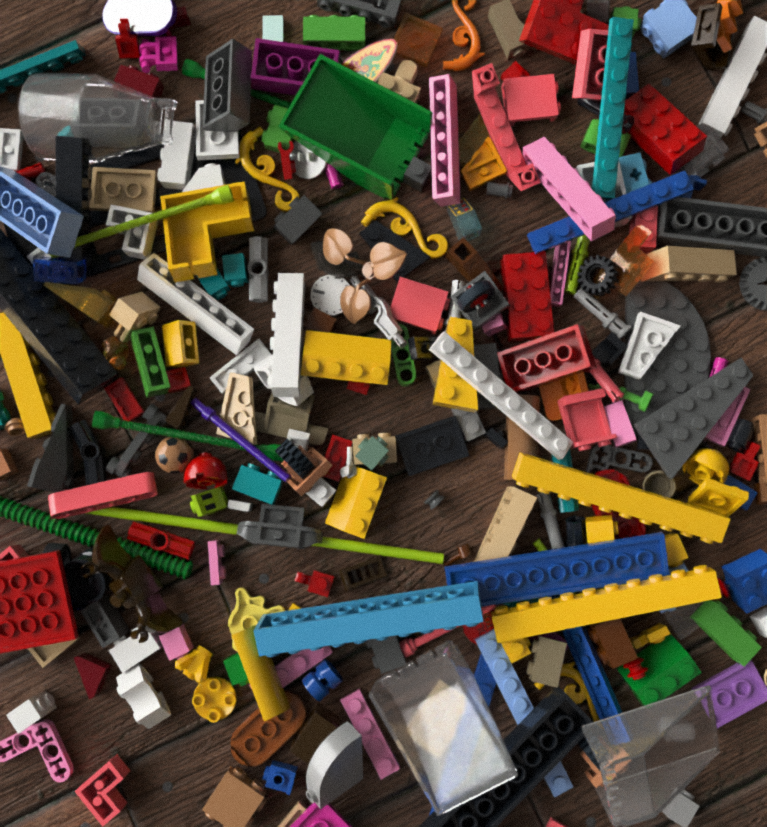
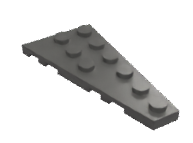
(683, 423)

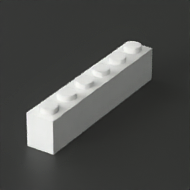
(735, 79)
(195, 304)
(287, 335)

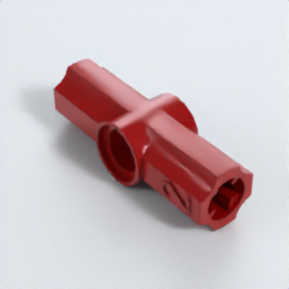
(148, 536)

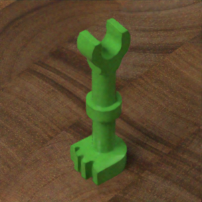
(643, 402)

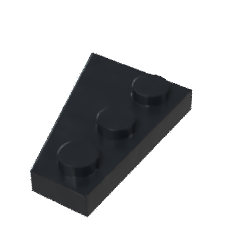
(377, 233)

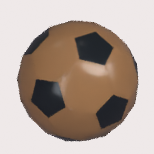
(173, 454)

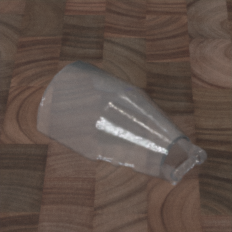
(91, 108)

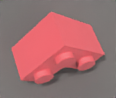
(100, 791)

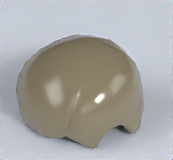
(659, 483)

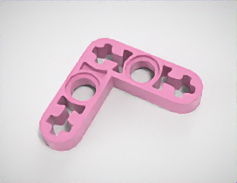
(37, 739)

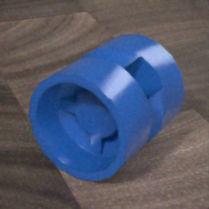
(316, 685)

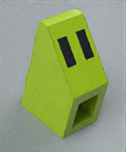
(209, 502)

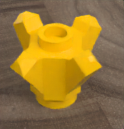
(195, 664)

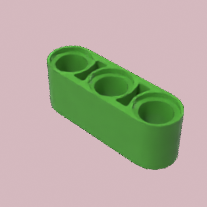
(406, 365)

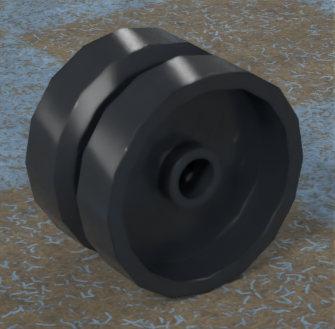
(85, 589)

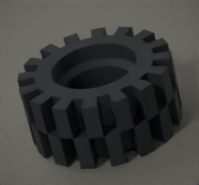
(607, 283)

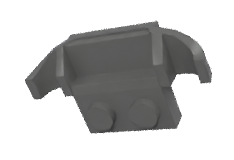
(280, 527)

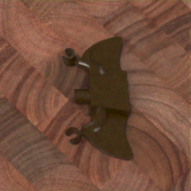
(132, 585)

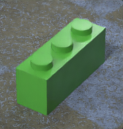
(334, 32)
(150, 362)
(726, 631)

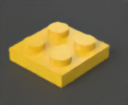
(718, 497)

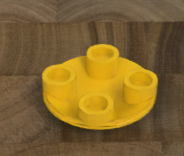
(214, 699)

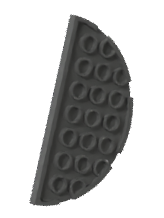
(684, 358)

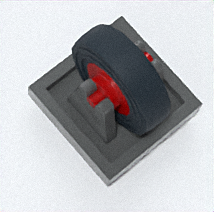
(480, 300)

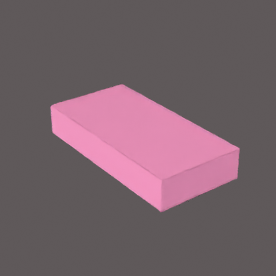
(619, 424)

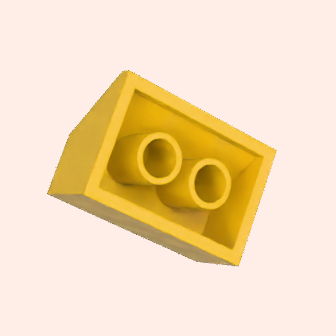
(356, 502)

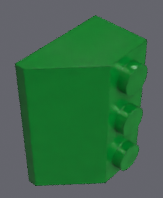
(667, 671)

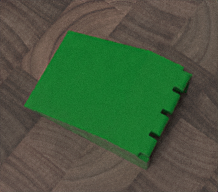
(357, 126)

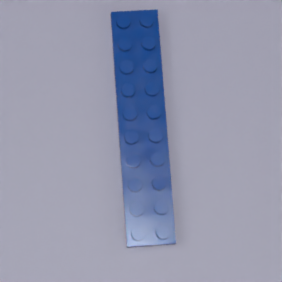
(564, 569)

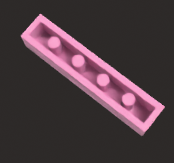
(559, 273)

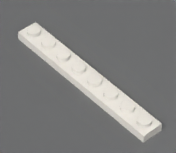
(501, 395)

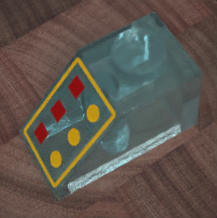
(464, 220)

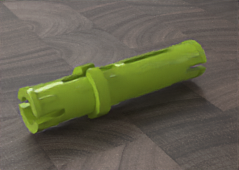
(579, 254)

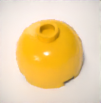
(705, 465)

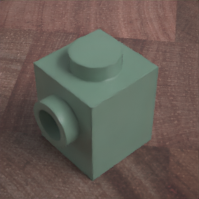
(373, 452)

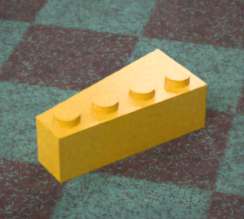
(450, 388)

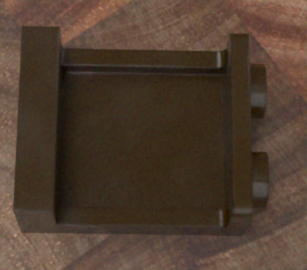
(705, 37)

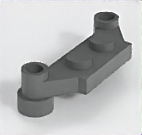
(121, 466)

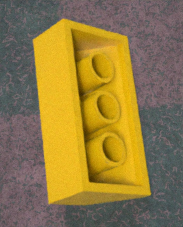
(346, 357)

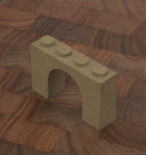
(508, 29)

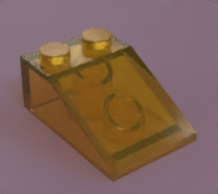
(88, 300)

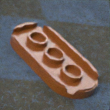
(258, 739)

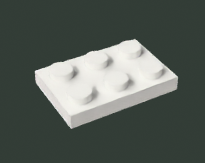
(214, 144)

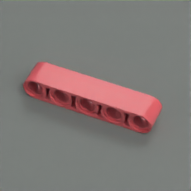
(102, 495)

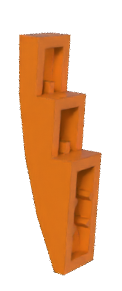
(727, 24)

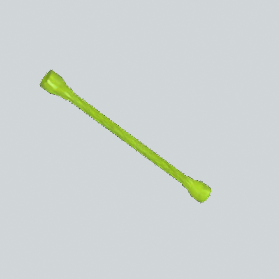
(220, 196)

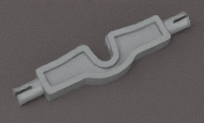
(384, 318)

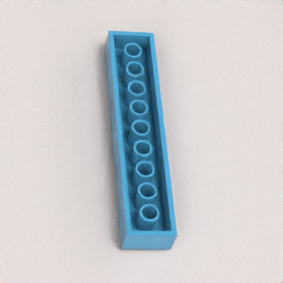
(369, 619)

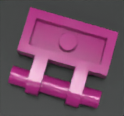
(165, 57)

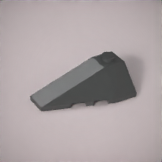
(56, 466)

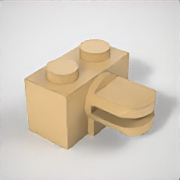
(403, 81)
(133, 313)

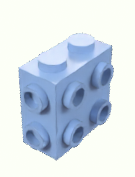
(669, 26)

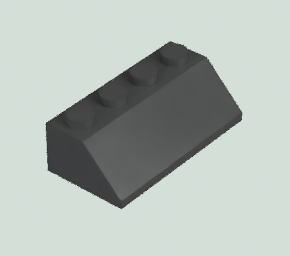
(227, 88)

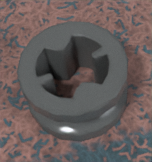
(434, 499)

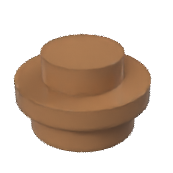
(15, 427)

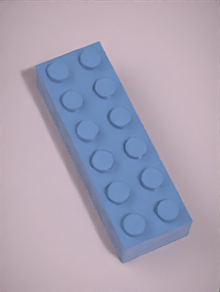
(37, 214)

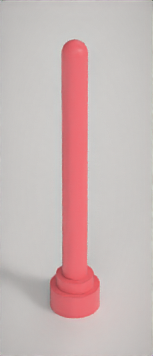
(410, 645)

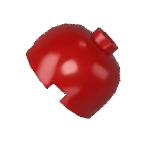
(205, 471)

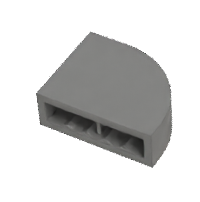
(335, 766)

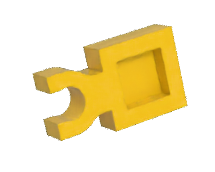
(653, 634)

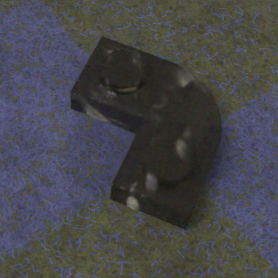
(344, 270)

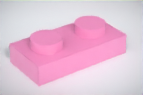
(217, 571)

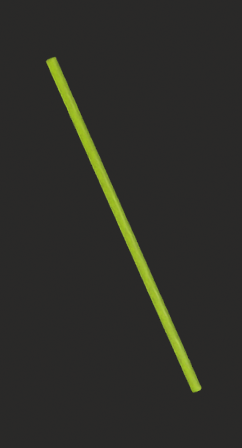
(229, 528)

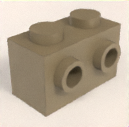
(546, 661)

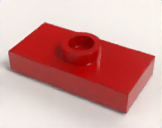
(124, 400)

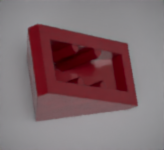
(92, 672)

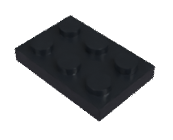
(432, 445)

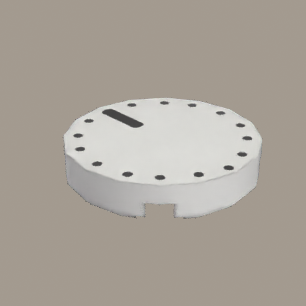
(327, 293)

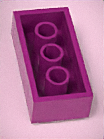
(284, 65)

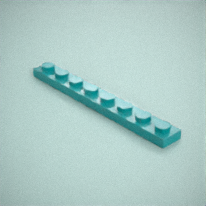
(612, 106)

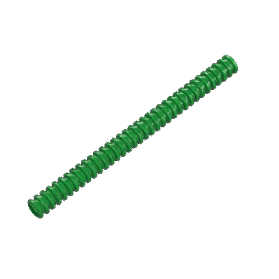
(80, 533)

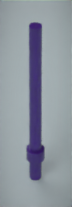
(210, 415)

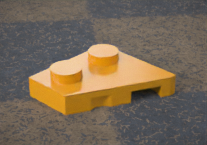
(483, 166)

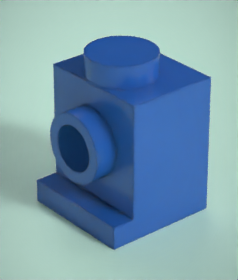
(281, 769)

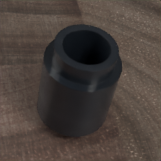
(740, 435)

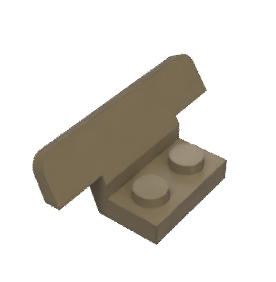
(284, 416)

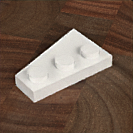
(645, 343)

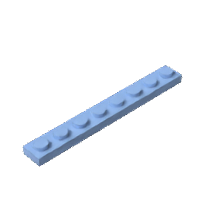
(516, 699)

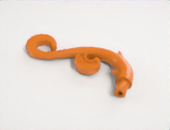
(459, 40)

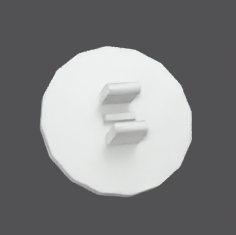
(306, 162)

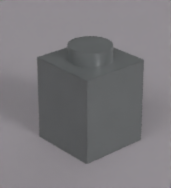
(417, 174)

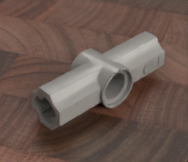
(258, 257)

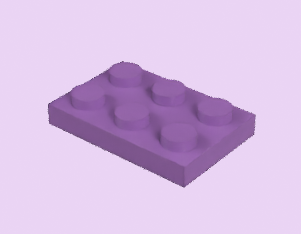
(735, 691)

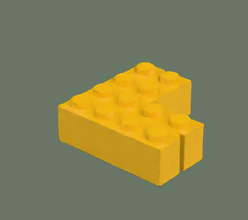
(192, 233)

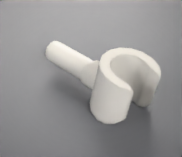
(350, 469)

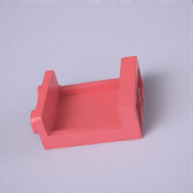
(530, 98)
(419, 305)
(585, 419)

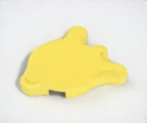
(248, 611)

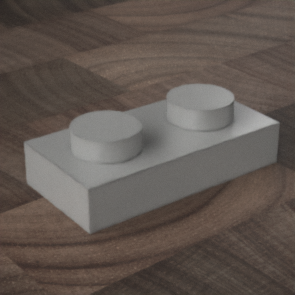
(469, 424)

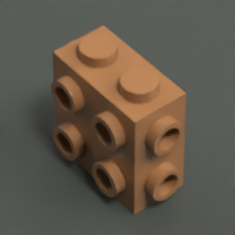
(235, 799)

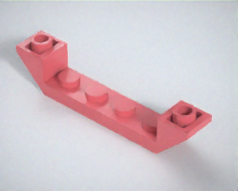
(499, 129)

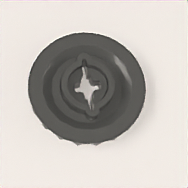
(754, 274)

